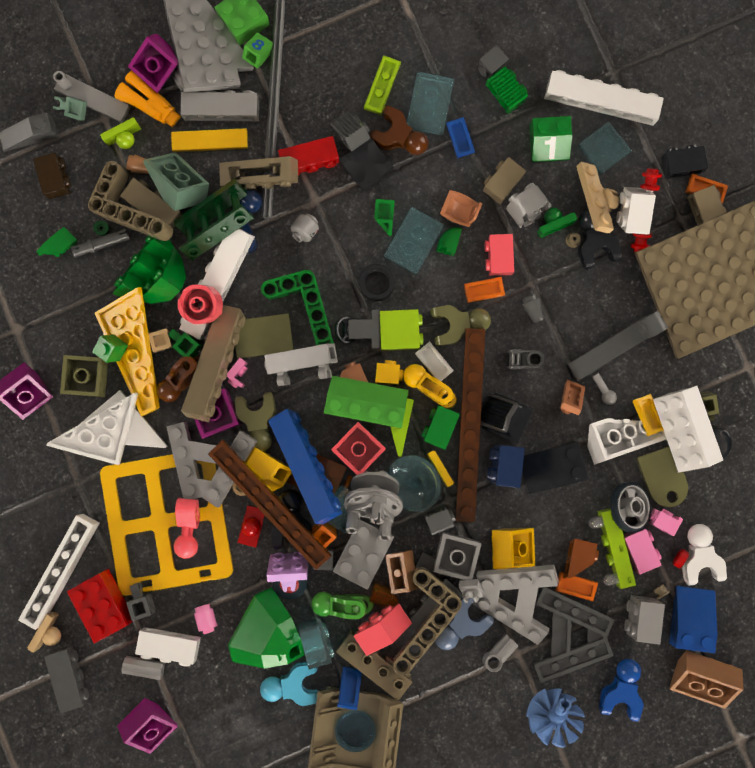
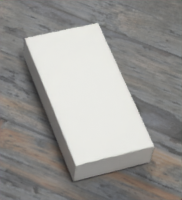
(434, 361)

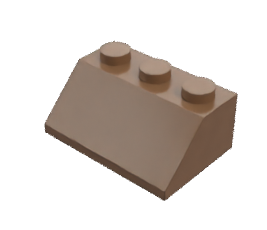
(707, 679)

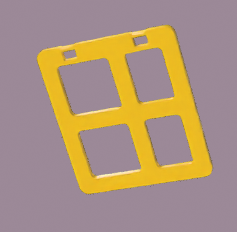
(159, 523)

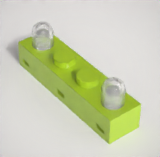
(617, 550)

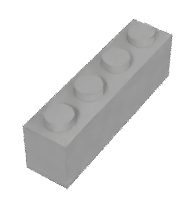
(220, 106)

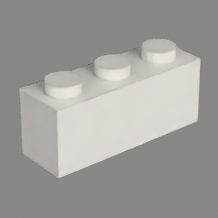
(167, 646)

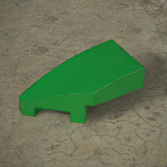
(384, 214)
(58, 243)

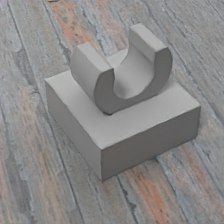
(471, 589)

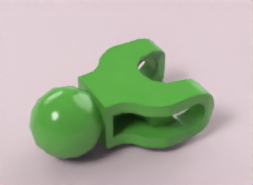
(343, 606)

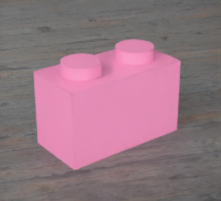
(641, 551)

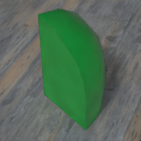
(449, 241)

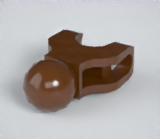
(400, 134)
(178, 379)

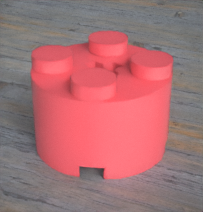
(193, 296)

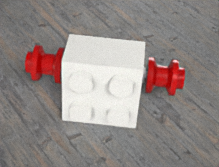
(638, 207)

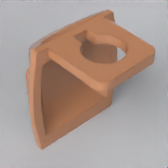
(460, 208)

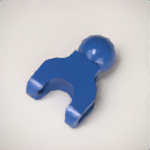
(623, 690)

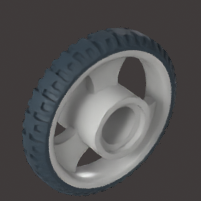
(630, 506)

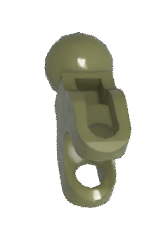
(458, 322)
(257, 420)

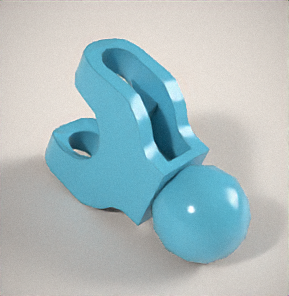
(290, 686)

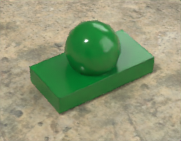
(555, 222)

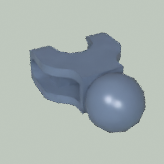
(462, 626)

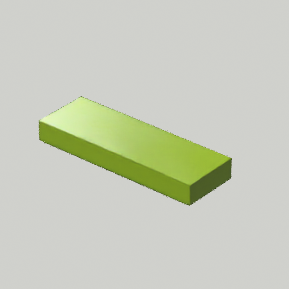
(382, 85)

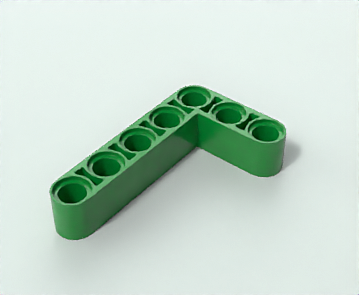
(306, 290)

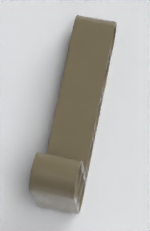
(105, 199)
(429, 623)

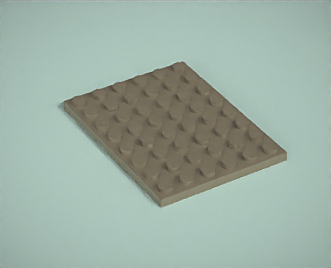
(704, 280)

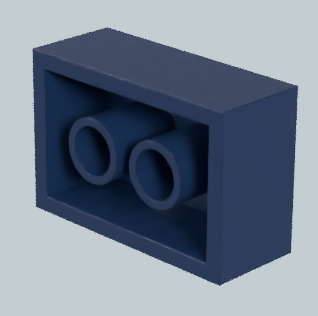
(506, 466)

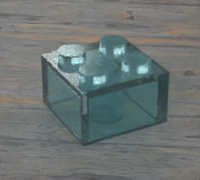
(316, 648)

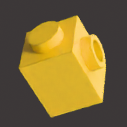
(388, 373)

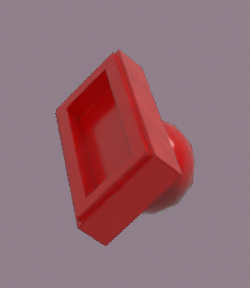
(251, 526)

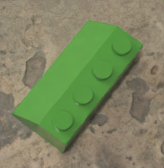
(366, 401)

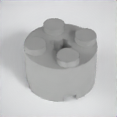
(528, 205)

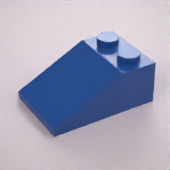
(694, 620)

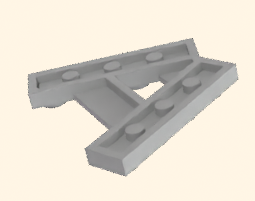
(185, 456)
(527, 581)

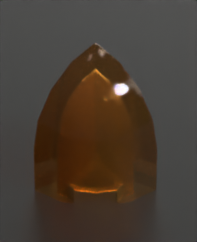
(382, 596)

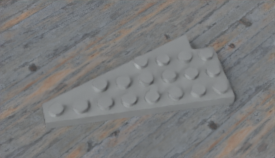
(204, 47)

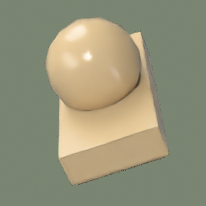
(46, 633)

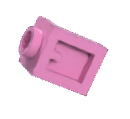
(238, 369)

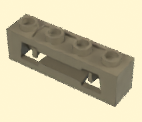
(284, 167)

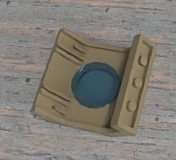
(358, 736)

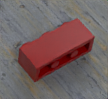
(313, 154)

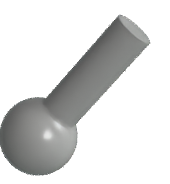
(608, 396)

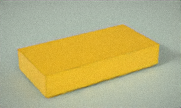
(648, 414)
(444, 475)

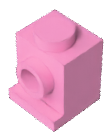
(664, 521)

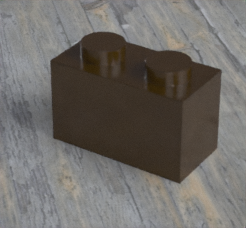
(52, 175)

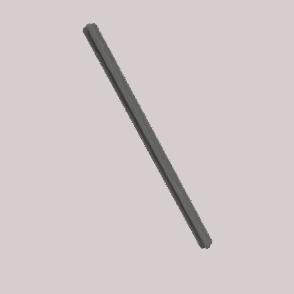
(273, 101)

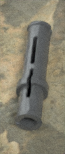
(94, 245)

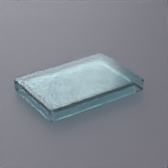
(430, 103)
(414, 240)

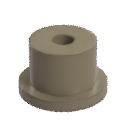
(573, 243)
(661, 591)

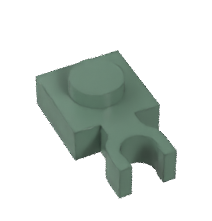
(73, 107)

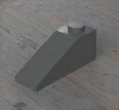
(29, 132)

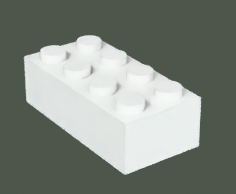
(688, 429)

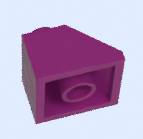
(154, 61)
(23, 391)
(146, 726)

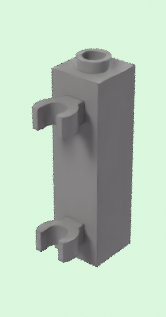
(300, 359)

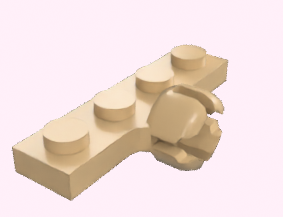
(599, 199)

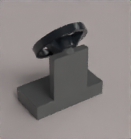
(360, 329)

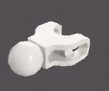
(702, 555)

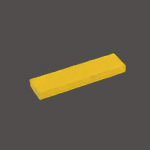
(209, 140)

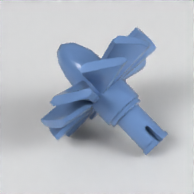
(549, 712)

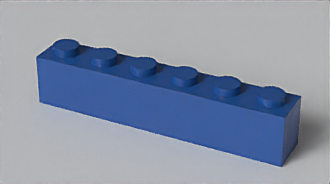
(305, 466)

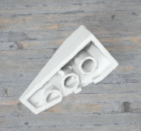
(617, 437)

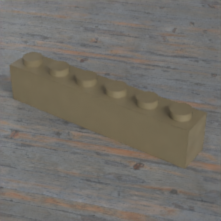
(213, 364)

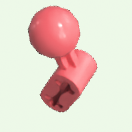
(187, 517)

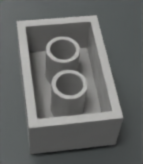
(362, 555)

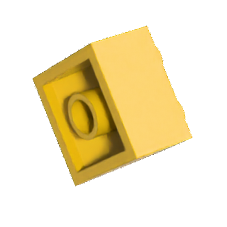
(513, 548)

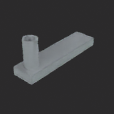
(95, 99)

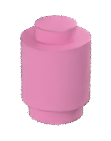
(205, 618)

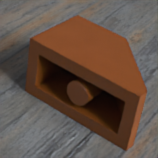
(580, 556)

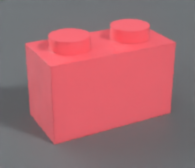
(500, 255)

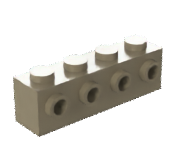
(374, 666)

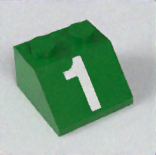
(550, 138)

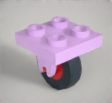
(288, 574)

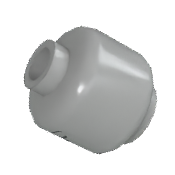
(304, 228)

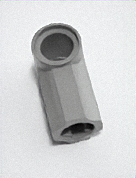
(501, 651)

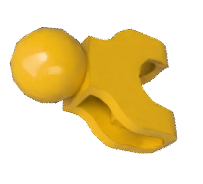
(417, 377)

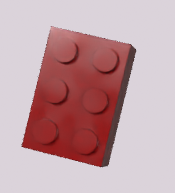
(100, 605)

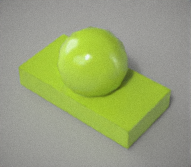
(122, 134)

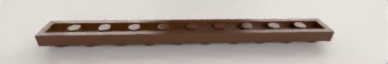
(470, 424)

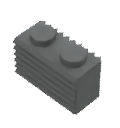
(350, 130)
(440, 519)

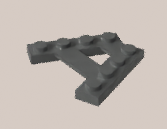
(563, 657)

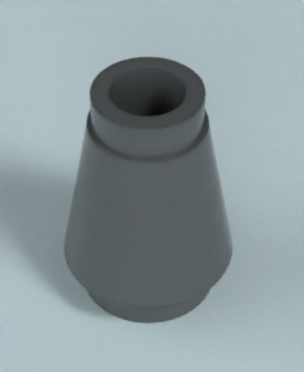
(533, 307)

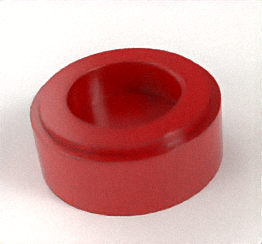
(680, 558)

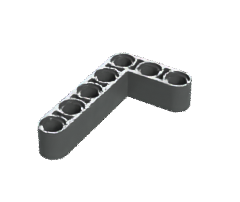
(618, 344)

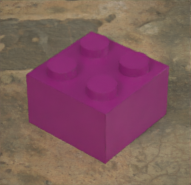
(223, 418)

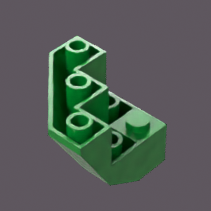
(155, 269)
(266, 634)

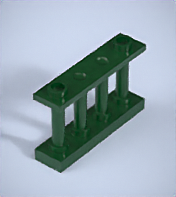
(207, 210)

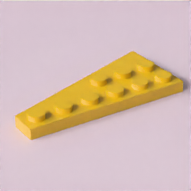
(128, 322)

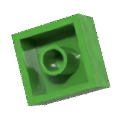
(242, 18)

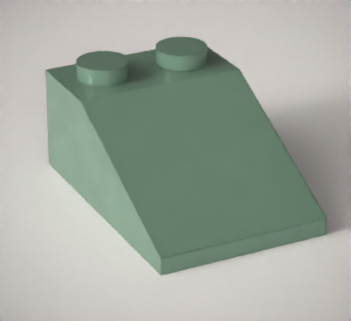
(176, 181)

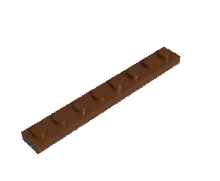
(269, 504)

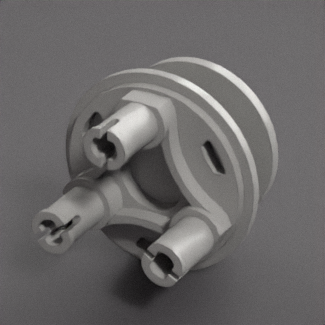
(373, 500)

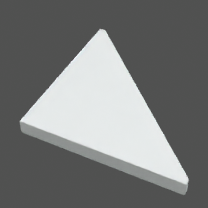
(140, 431)
(101, 435)

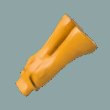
(155, 106)

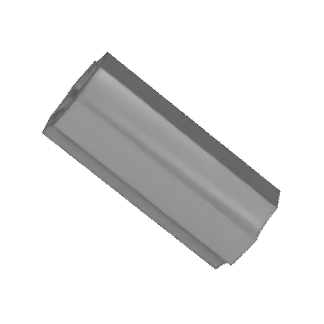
(143, 667)

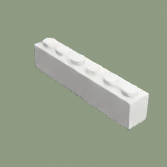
(603, 98)
(221, 273)
(59, 570)

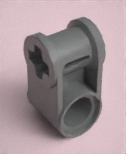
(523, 359)

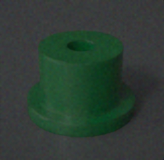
(98, 228)

